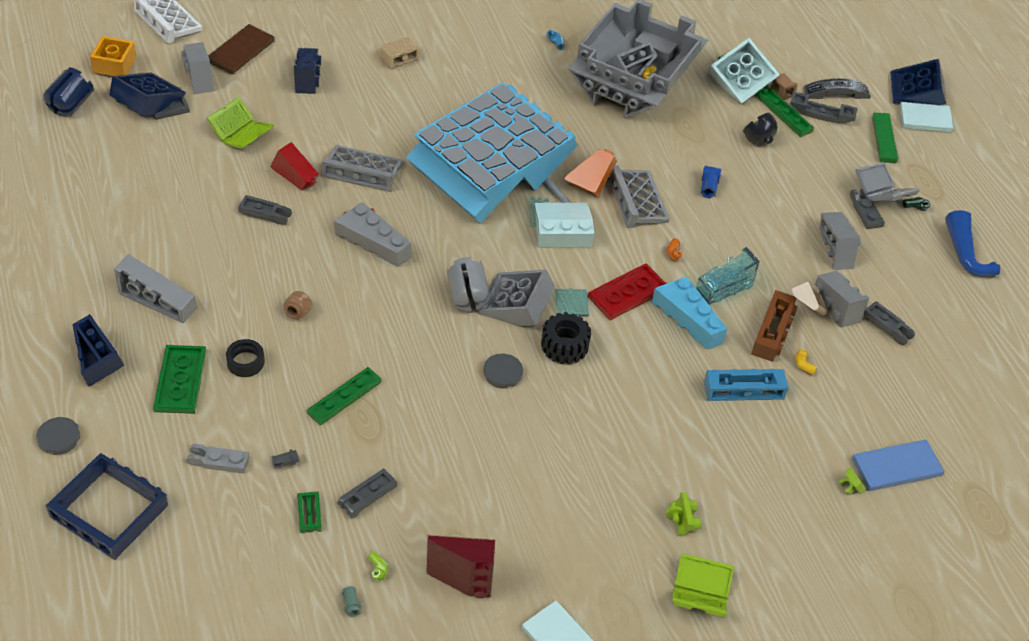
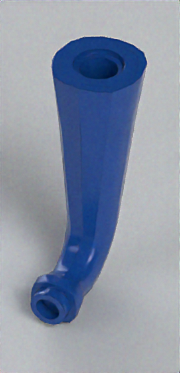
(960, 230)

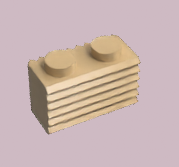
(399, 52)

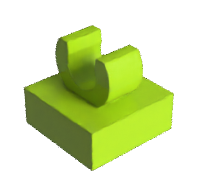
(854, 482)

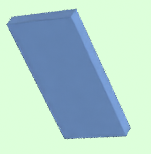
(897, 465)

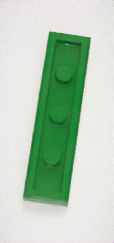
(884, 137)
(344, 396)

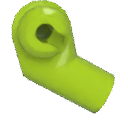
(381, 566)

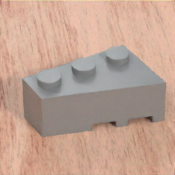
(635, 59)
(198, 66)

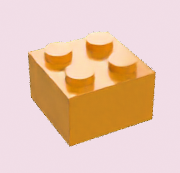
(113, 56)

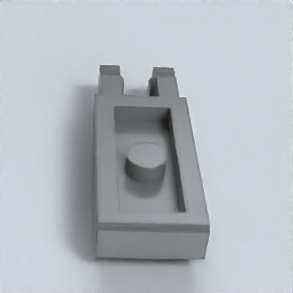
(218, 458)

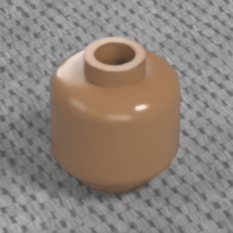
(297, 305)

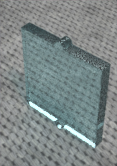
(572, 301)

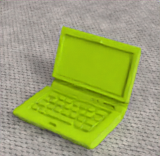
(235, 125)
(702, 585)

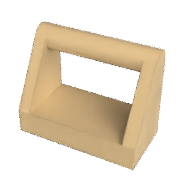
(811, 296)

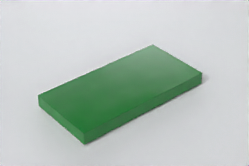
(180, 379)

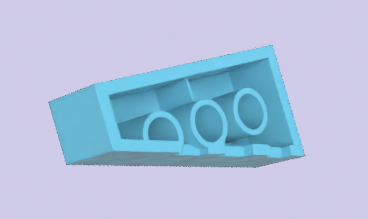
(690, 311)

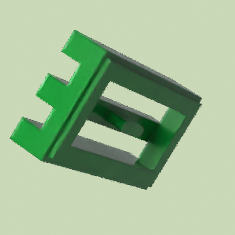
(310, 526)

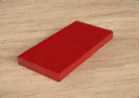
(626, 291)

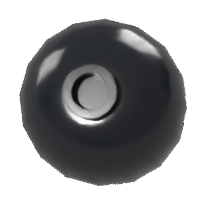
(762, 130)

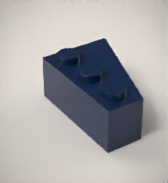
(307, 70)

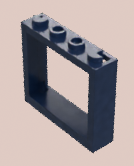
(113, 548)

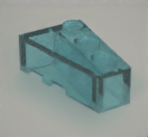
(730, 278)

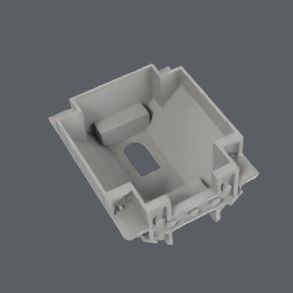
(623, 30)

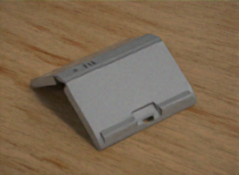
(878, 184)

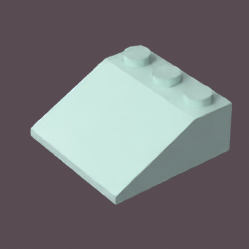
(743, 71)
(564, 225)

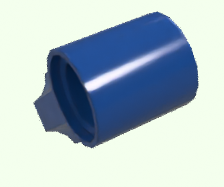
(710, 179)

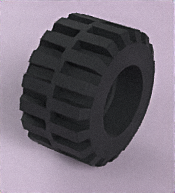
(565, 349)

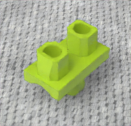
(681, 514)

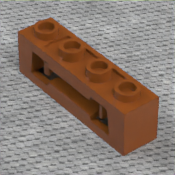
(764, 344)

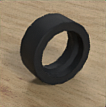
(243, 346)

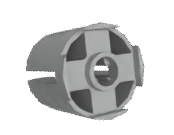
(474, 277)

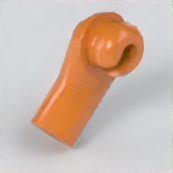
(672, 250)

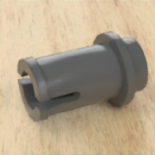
(285, 459)

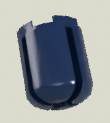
(67, 92)

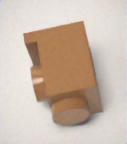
(783, 86)

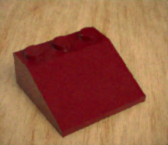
(462, 563)

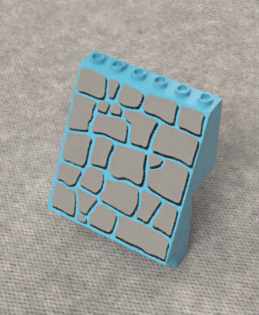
(489, 148)

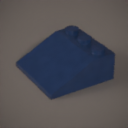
(919, 84)
(144, 92)

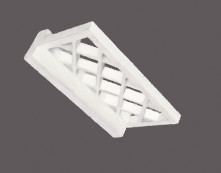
(158, 21)

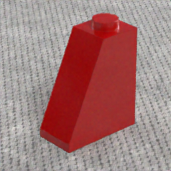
(294, 167)

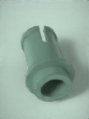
(352, 607)

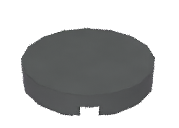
(503, 370)
(58, 435)

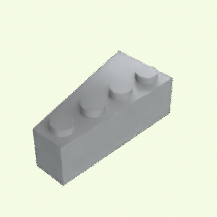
(374, 234)
(153, 290)

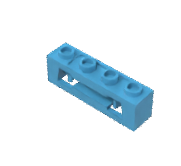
(745, 384)

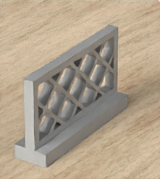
(354, 172)
(625, 197)

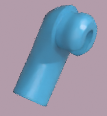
(556, 38)

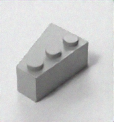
(840, 238)
(841, 298)

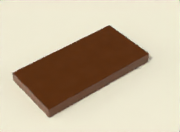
(240, 49)

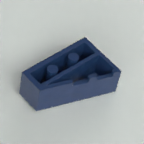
(94, 351)

